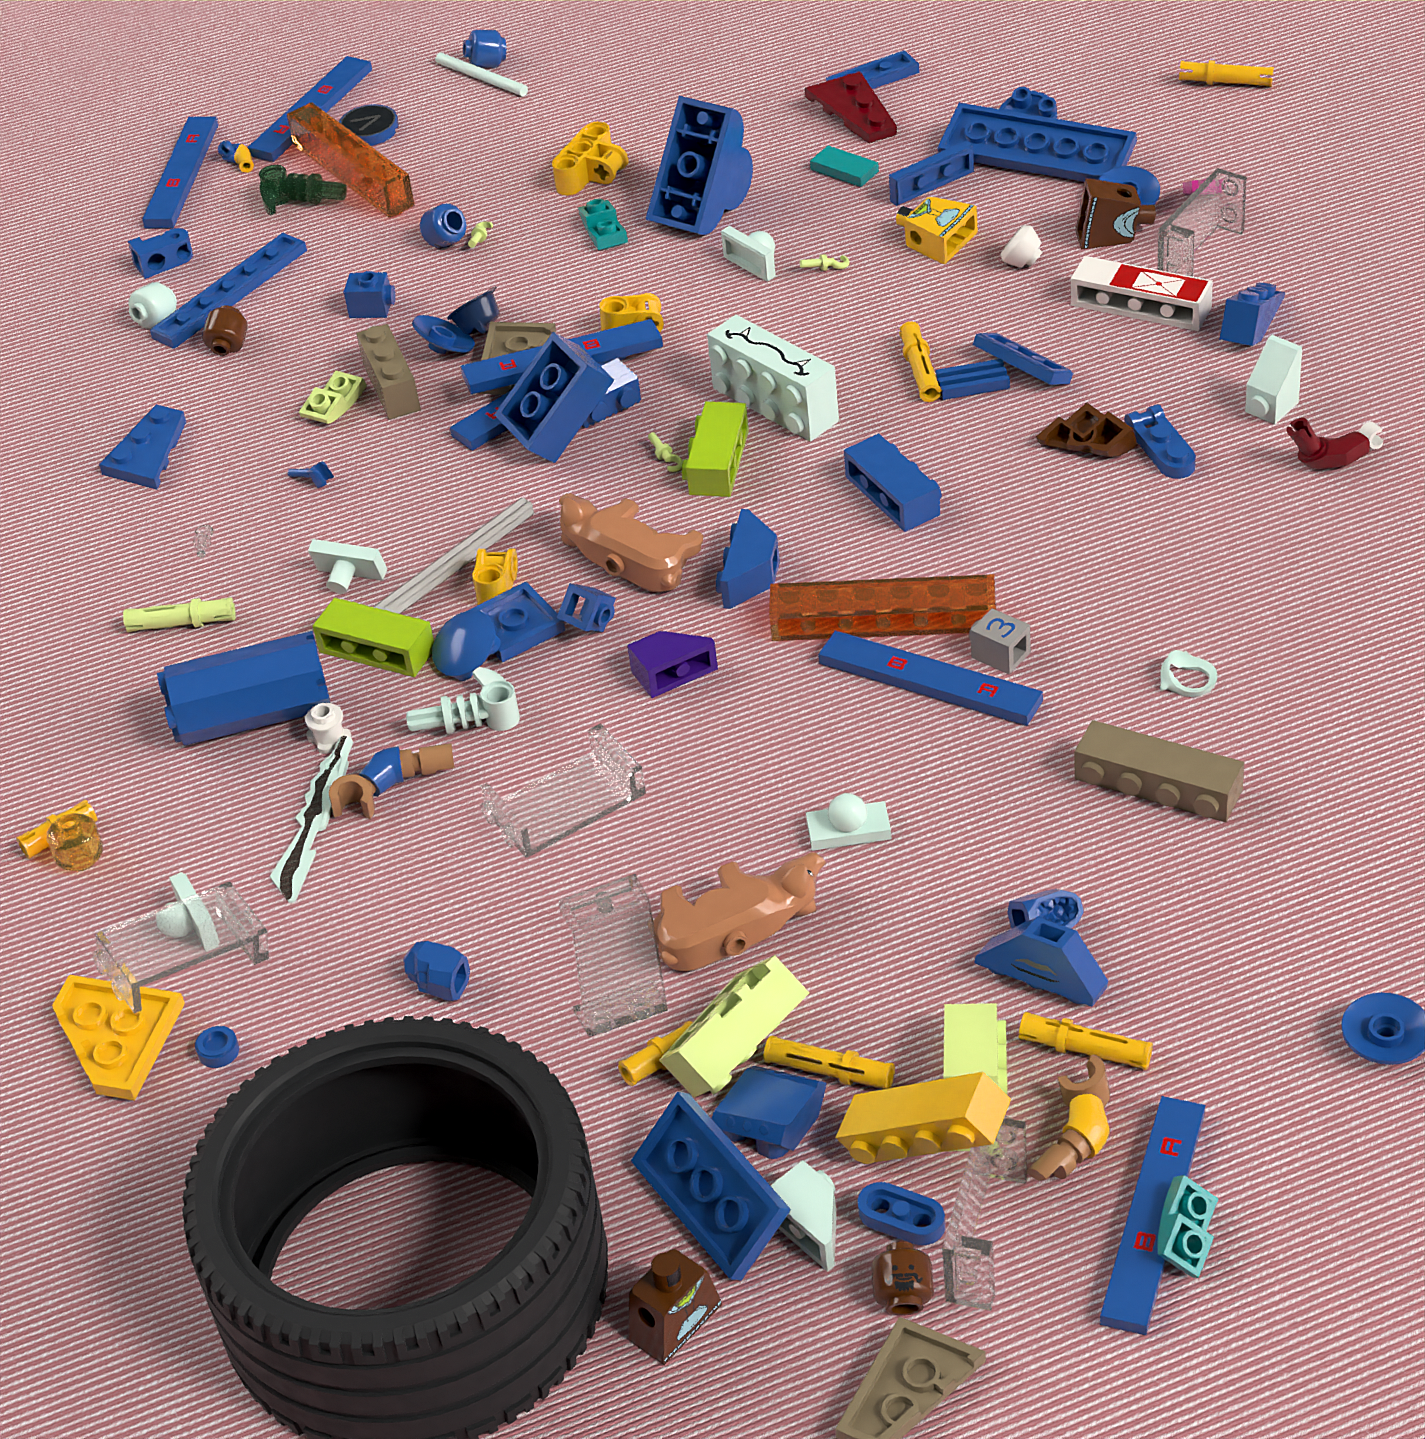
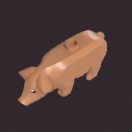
(625, 544)
(734, 916)

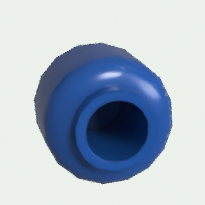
(485, 48)
(443, 225)

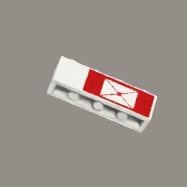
(1141, 293)

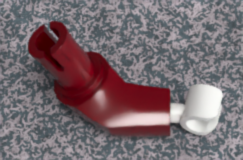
(1333, 452)

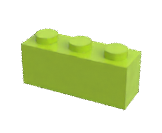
(716, 449)
(374, 637)

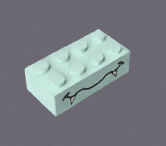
(773, 377)

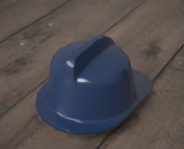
(477, 313)

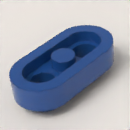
(903, 1213)

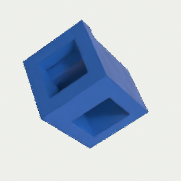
(595, 612)

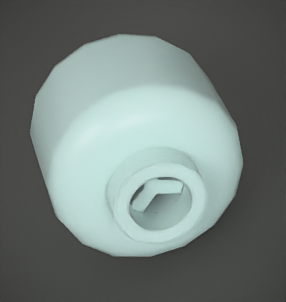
(151, 304)

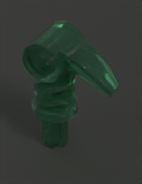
(278, 188)

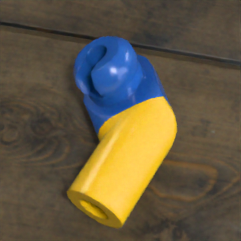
(237, 154)

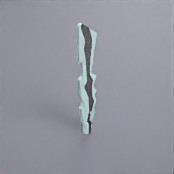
(314, 817)

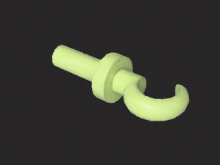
(479, 233)
(823, 262)
(664, 451)

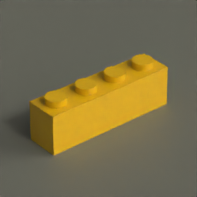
(923, 1118)

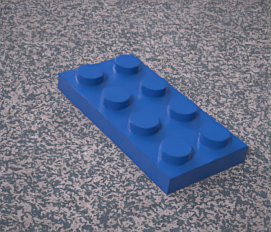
(710, 1186)

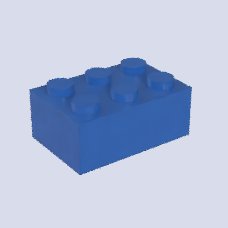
(554, 397)

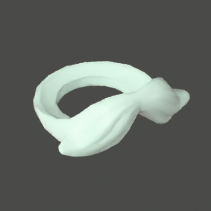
(1184, 660)

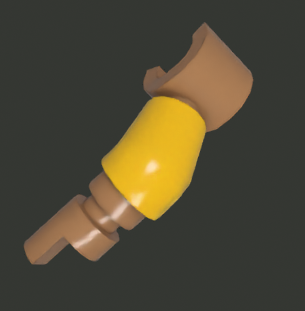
(1086, 1125)

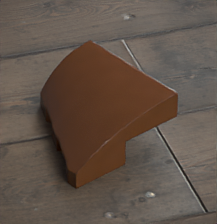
(1090, 433)

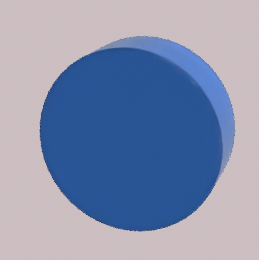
(217, 1046)

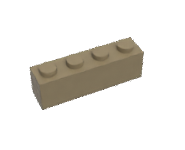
(1159, 770)

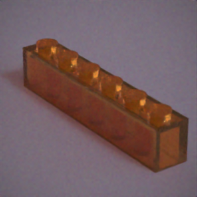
(351, 160)
(880, 607)

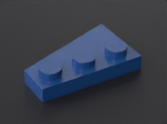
(146, 448)

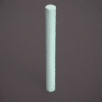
(481, 74)

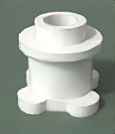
(325, 726)

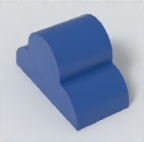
(701, 167)

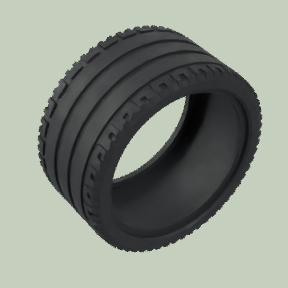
(374, 1103)

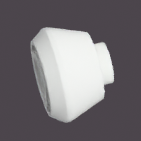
(1022, 248)

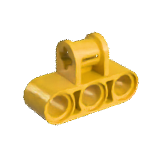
(587, 159)

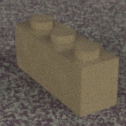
(388, 371)

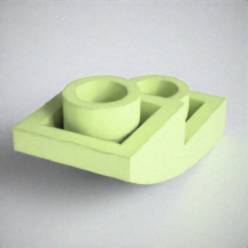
(335, 399)

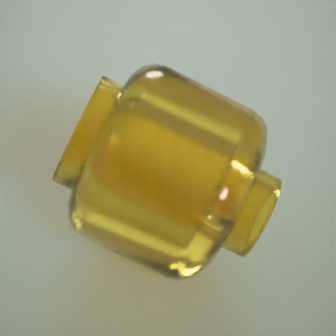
(74, 842)

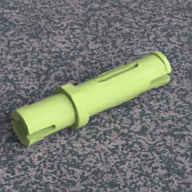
(170, 615)

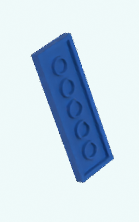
(1038, 142)

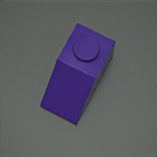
(671, 660)

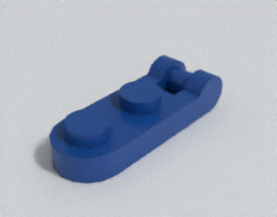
(1162, 442)

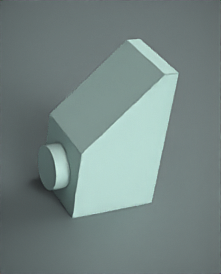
(1274, 380)
(812, 1213)

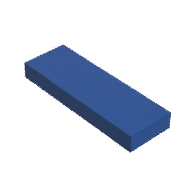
(884, 69)
(931, 173)
(1023, 358)

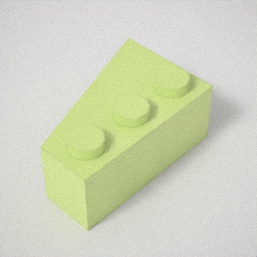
(733, 1026)
(975, 1043)

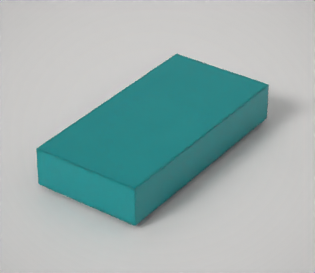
(844, 166)

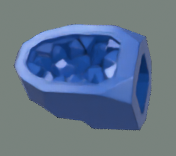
(1053, 905)
(437, 969)

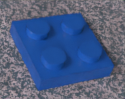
(521, 620)

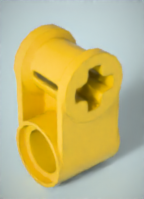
(625, 310)
(494, 573)

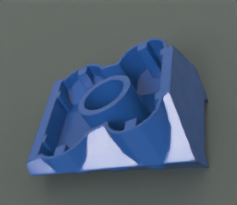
(770, 1109)

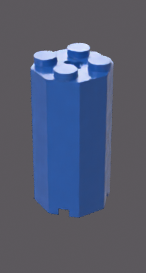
(243, 688)

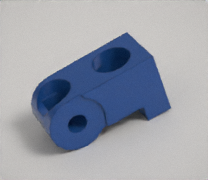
(161, 252)

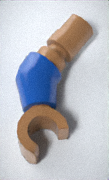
(384, 771)

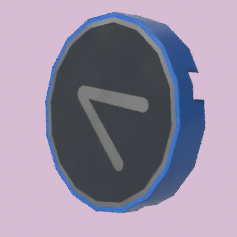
(371, 123)

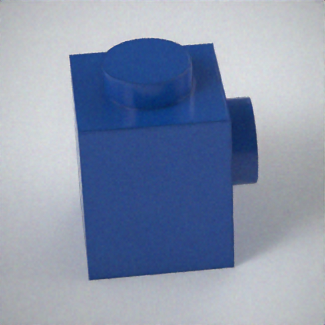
(369, 295)

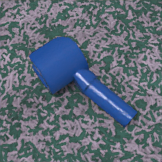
(318, 473)

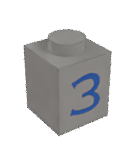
(1000, 641)

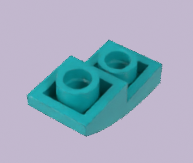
(602, 224)
(1184, 1225)

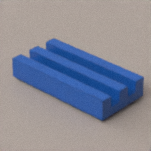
(972, 379)

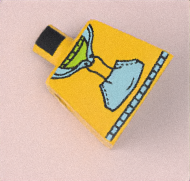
(938, 227)

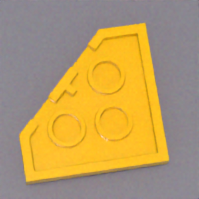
(110, 1038)

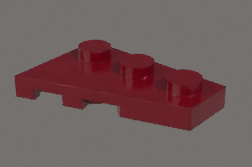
(856, 105)

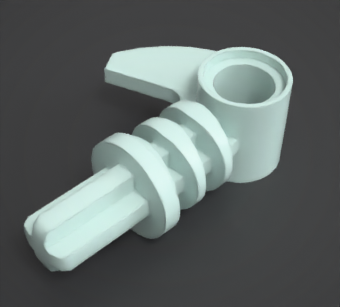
(495, 704)

